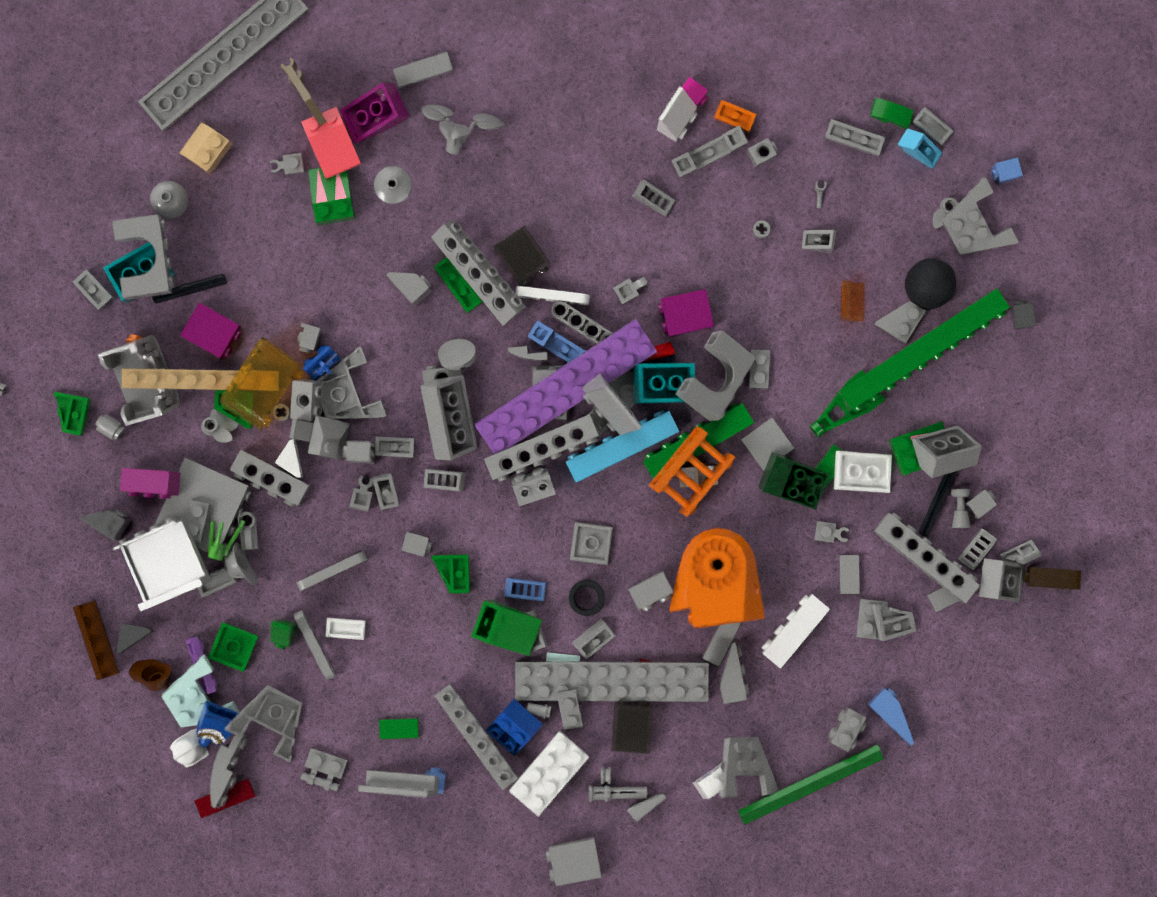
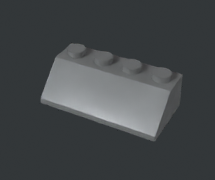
(449, 417)

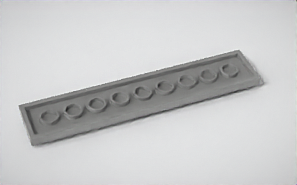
(220, 59)
(612, 680)

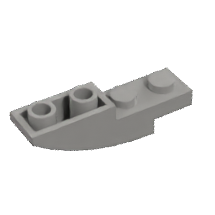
(222, 777)

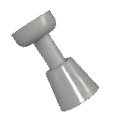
(960, 517)

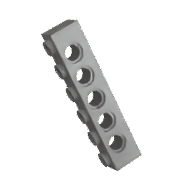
(478, 272)
(496, 462)
(969, 582)
(476, 736)

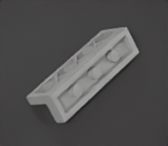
(400, 783)

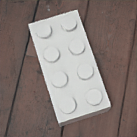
(549, 773)

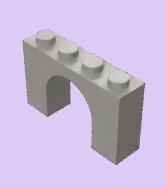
(158, 279)
(736, 363)

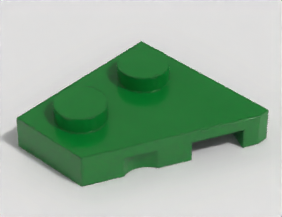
(72, 412)
(454, 572)

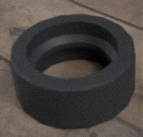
(586, 612)

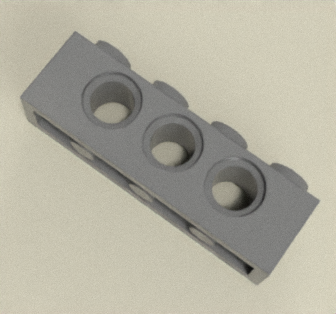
(298, 488)

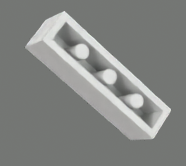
(795, 631)

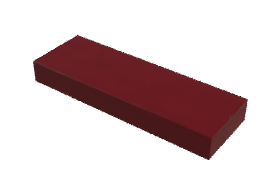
(239, 793)

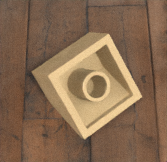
(206, 148)

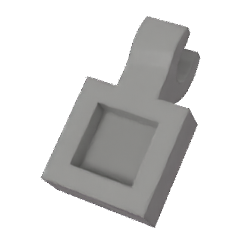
(627, 290)

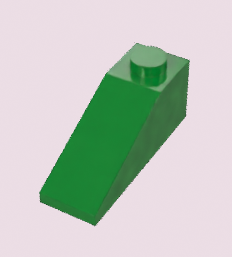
(282, 633)

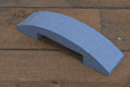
(554, 342)

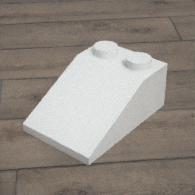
(677, 115)

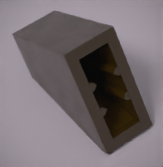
(1052, 578)

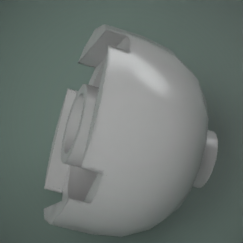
(169, 199)

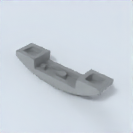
(710, 152)

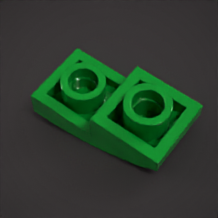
(891, 112)
(827, 464)

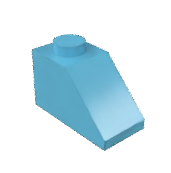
(920, 147)

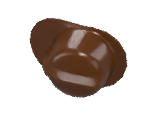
(151, 673)

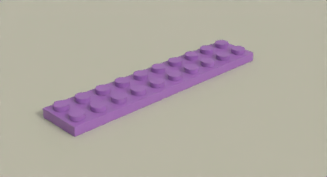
(564, 387)

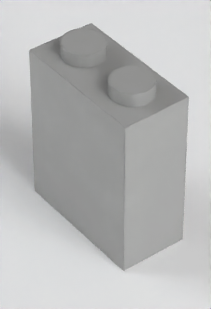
(573, 861)

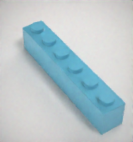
(621, 447)

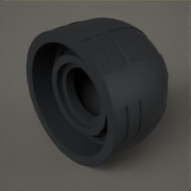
(930, 283)

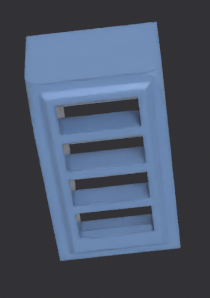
(508, 588)

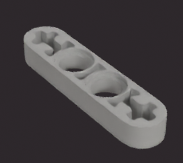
(332, 571)
(314, 645)

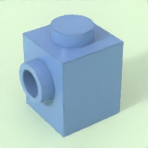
(441, 780)

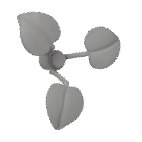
(458, 133)

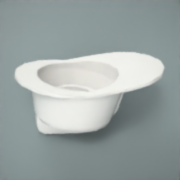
(188, 750)

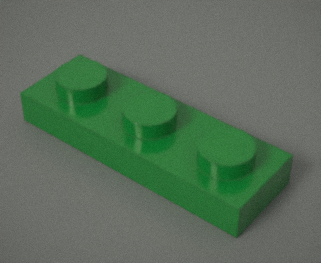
(458, 285)

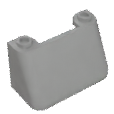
(141, 402)

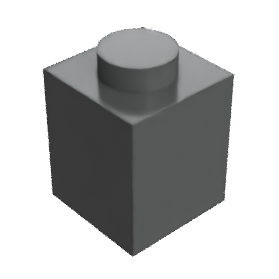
(1022, 315)

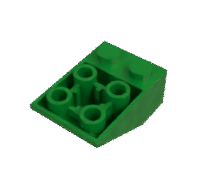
(506, 627)

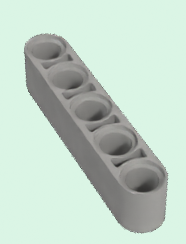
(582, 328)

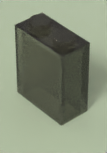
(522, 256)
(632, 727)

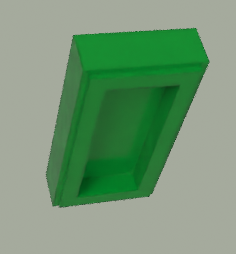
(398, 728)

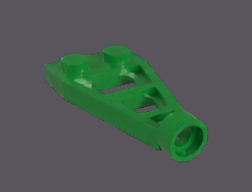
(828, 424)

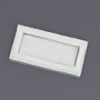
(345, 628)

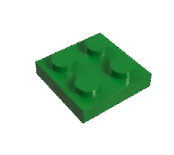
(233, 646)

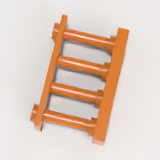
(673, 468)

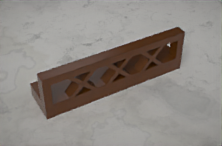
(96, 640)

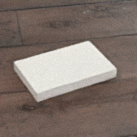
(862, 472)

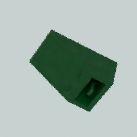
(793, 480)

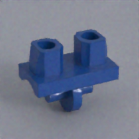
(322, 363)

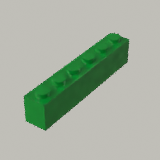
(718, 431)

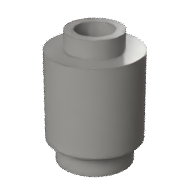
(110, 427)

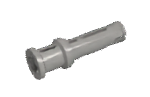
(641, 792)

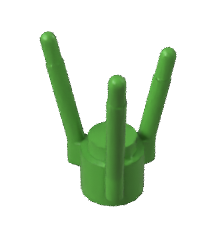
(216, 549)

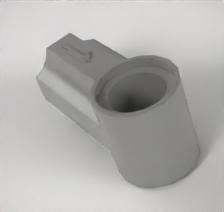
(248, 534)

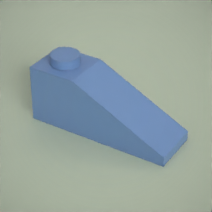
(890, 710)

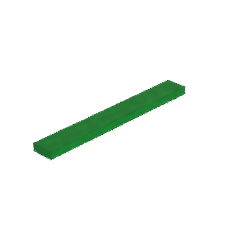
(810, 784)

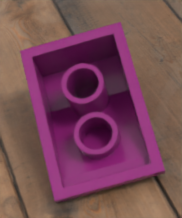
(374, 112)

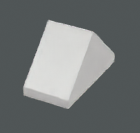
(290, 459)

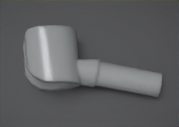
(820, 193)

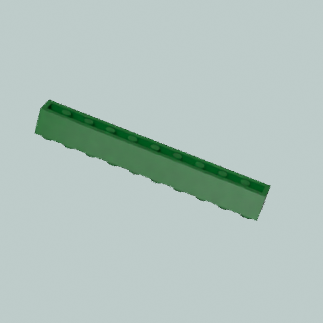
(922, 350)

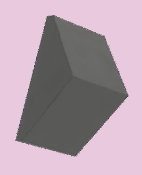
(130, 635)

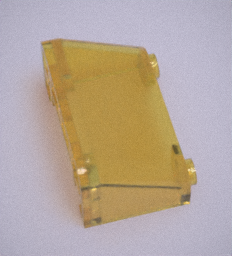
(261, 384)

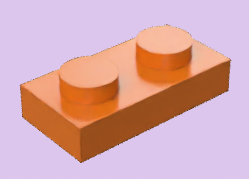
(734, 116)

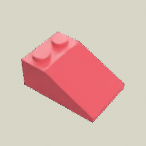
(331, 143)

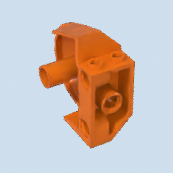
(722, 594)

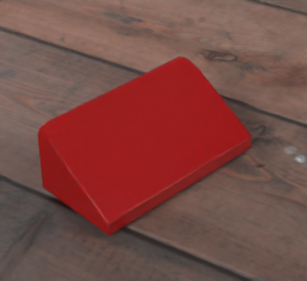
(663, 351)

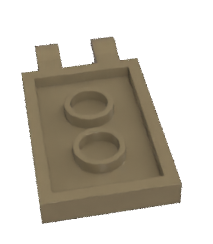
(297, 81)

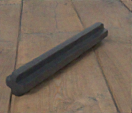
(191, 288)
(937, 503)

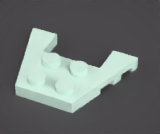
(187, 697)

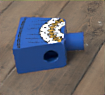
(212, 724)

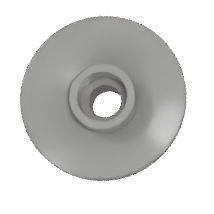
(392, 194)

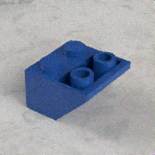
(514, 727)

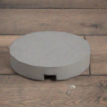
(457, 354)

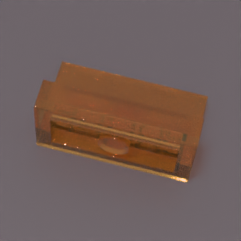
(852, 301)

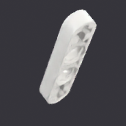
(552, 295)

